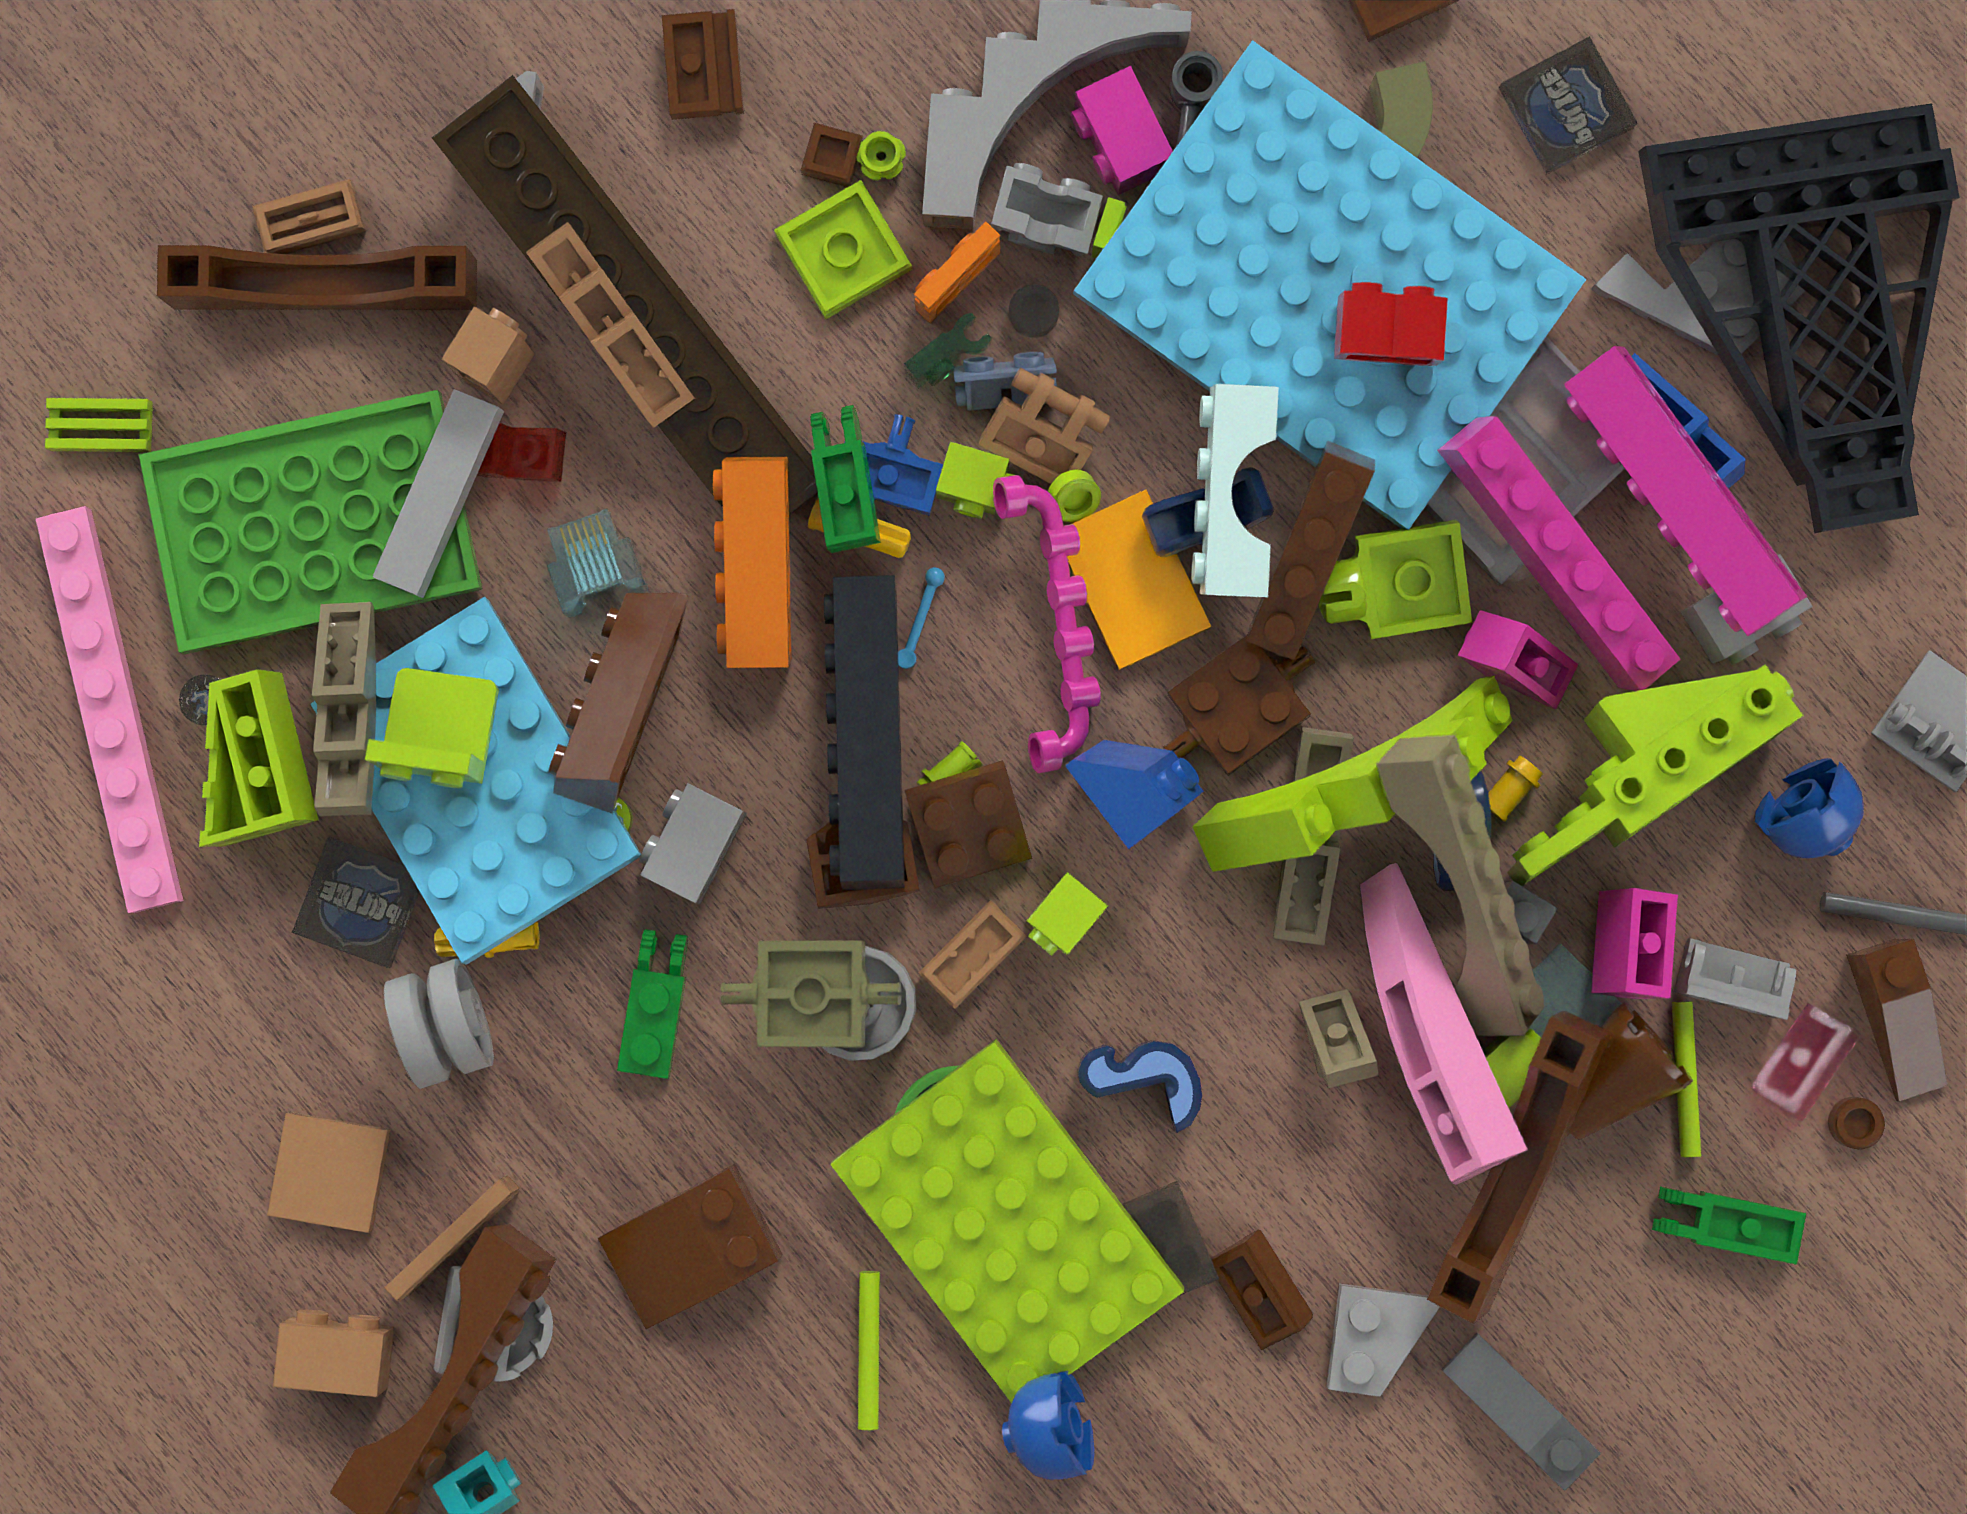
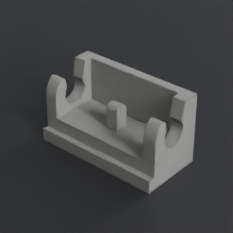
(1736, 979)

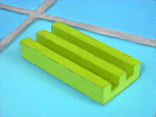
(57, 423)

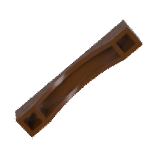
(249, 280)
(1509, 1195)
(496, 1290)

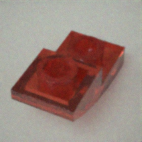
(525, 454)

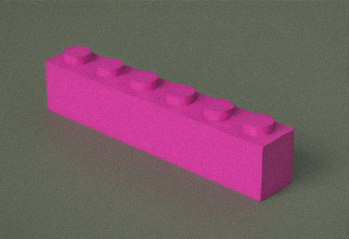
(1684, 491)
(1558, 553)

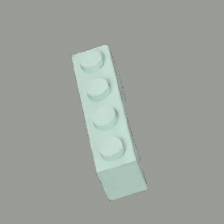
(1237, 423)

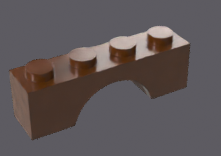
(1311, 550)

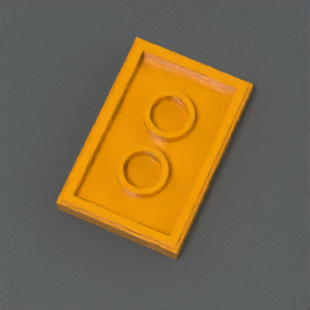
(1132, 593)

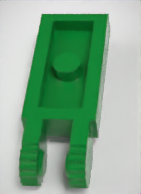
(844, 484)
(653, 1010)
(1736, 1225)

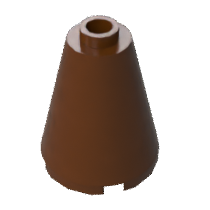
(1629, 1076)

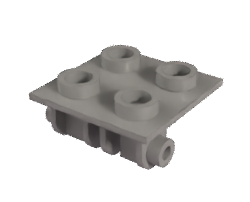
(1930, 721)

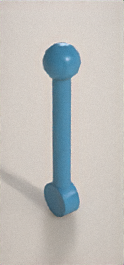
(934, 578)

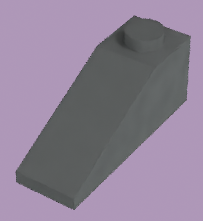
(1521, 1411)

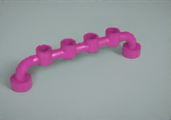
(1063, 593)

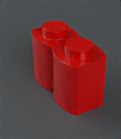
(1391, 326)

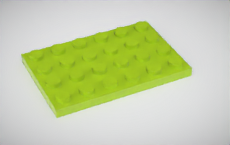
(1007, 1223)

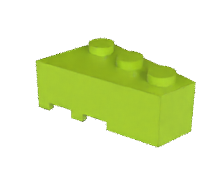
(254, 761)

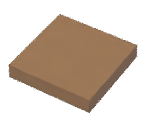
(328, 1172)

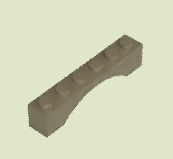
(1434, 795)

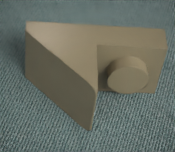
(1338, 1039)

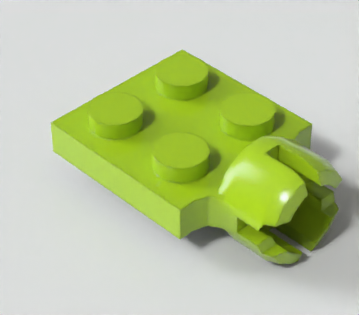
(1401, 581)

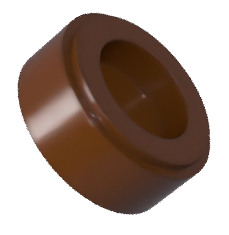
(1856, 1123)

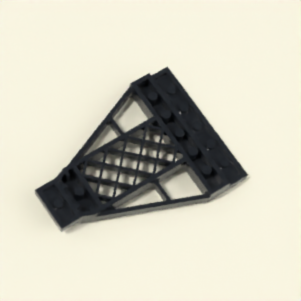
(1795, 179)

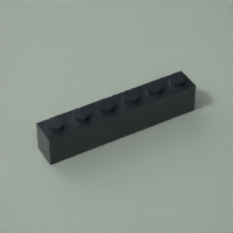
(867, 733)

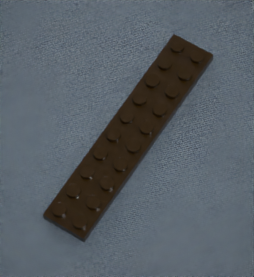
(537, 186)

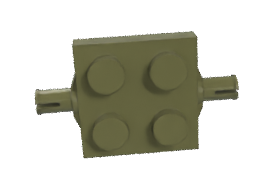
(811, 994)

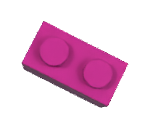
(1122, 130)
(1634, 944)

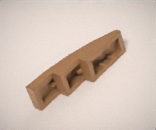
(610, 324)

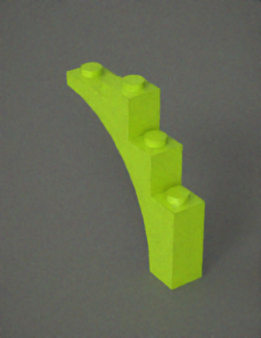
(1305, 813)

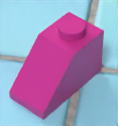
(1518, 658)

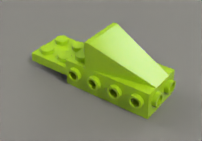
(1662, 752)

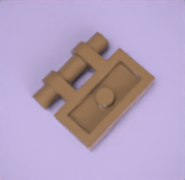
(1036, 442)

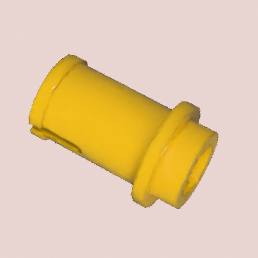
(1513, 787)

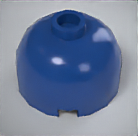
(1815, 812)
(1048, 1428)

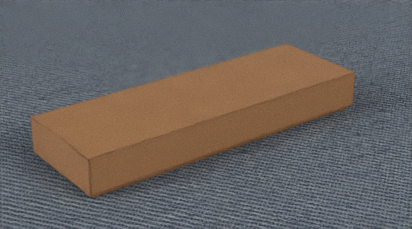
(452, 1238)

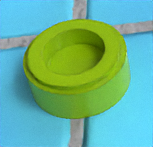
(1076, 495)

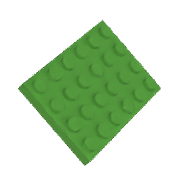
(292, 520)

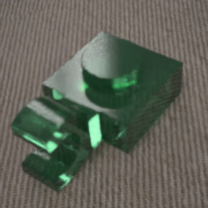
(935, 360)

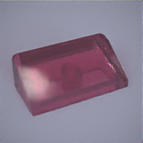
(1805, 1062)

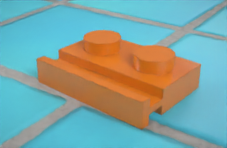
(964, 265)

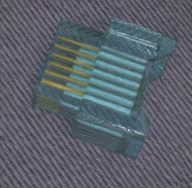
(592, 562)

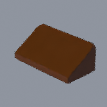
(1261, 1290)

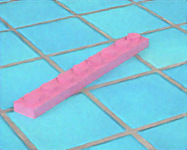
(109, 710)

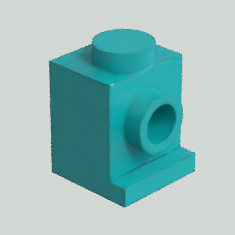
(460, 1488)

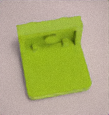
(436, 728)

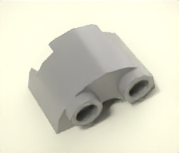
(1046, 213)

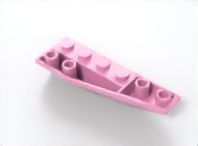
(1434, 1035)

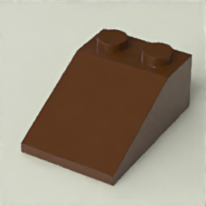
(691, 1247)

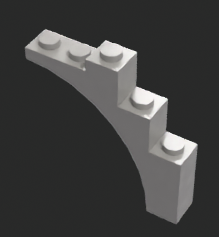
(1017, 71)

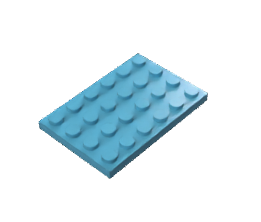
(502, 848)

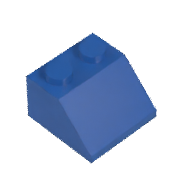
(1135, 785)

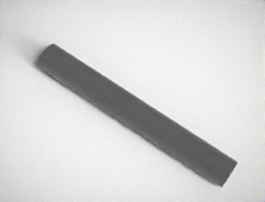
(1893, 913)

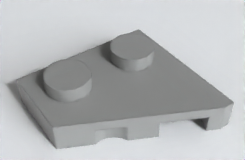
(1374, 1336)

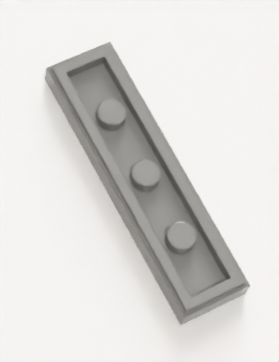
(438, 493)

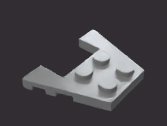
(1723, 278)

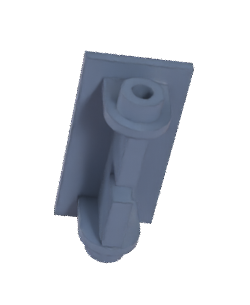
(986, 379)

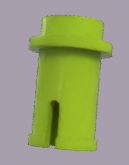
(956, 762)

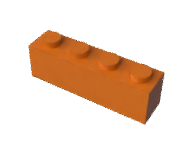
(755, 562)

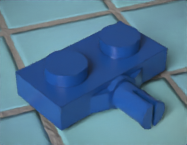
(899, 474)

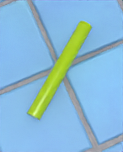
(1687, 1098)
(868, 1350)

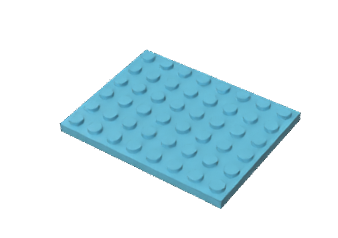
(1260, 230)

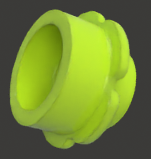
(887, 144)

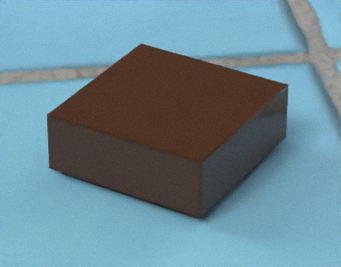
(831, 155)

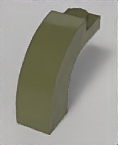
(1403, 105)

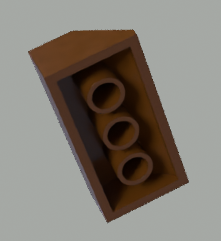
(619, 698)

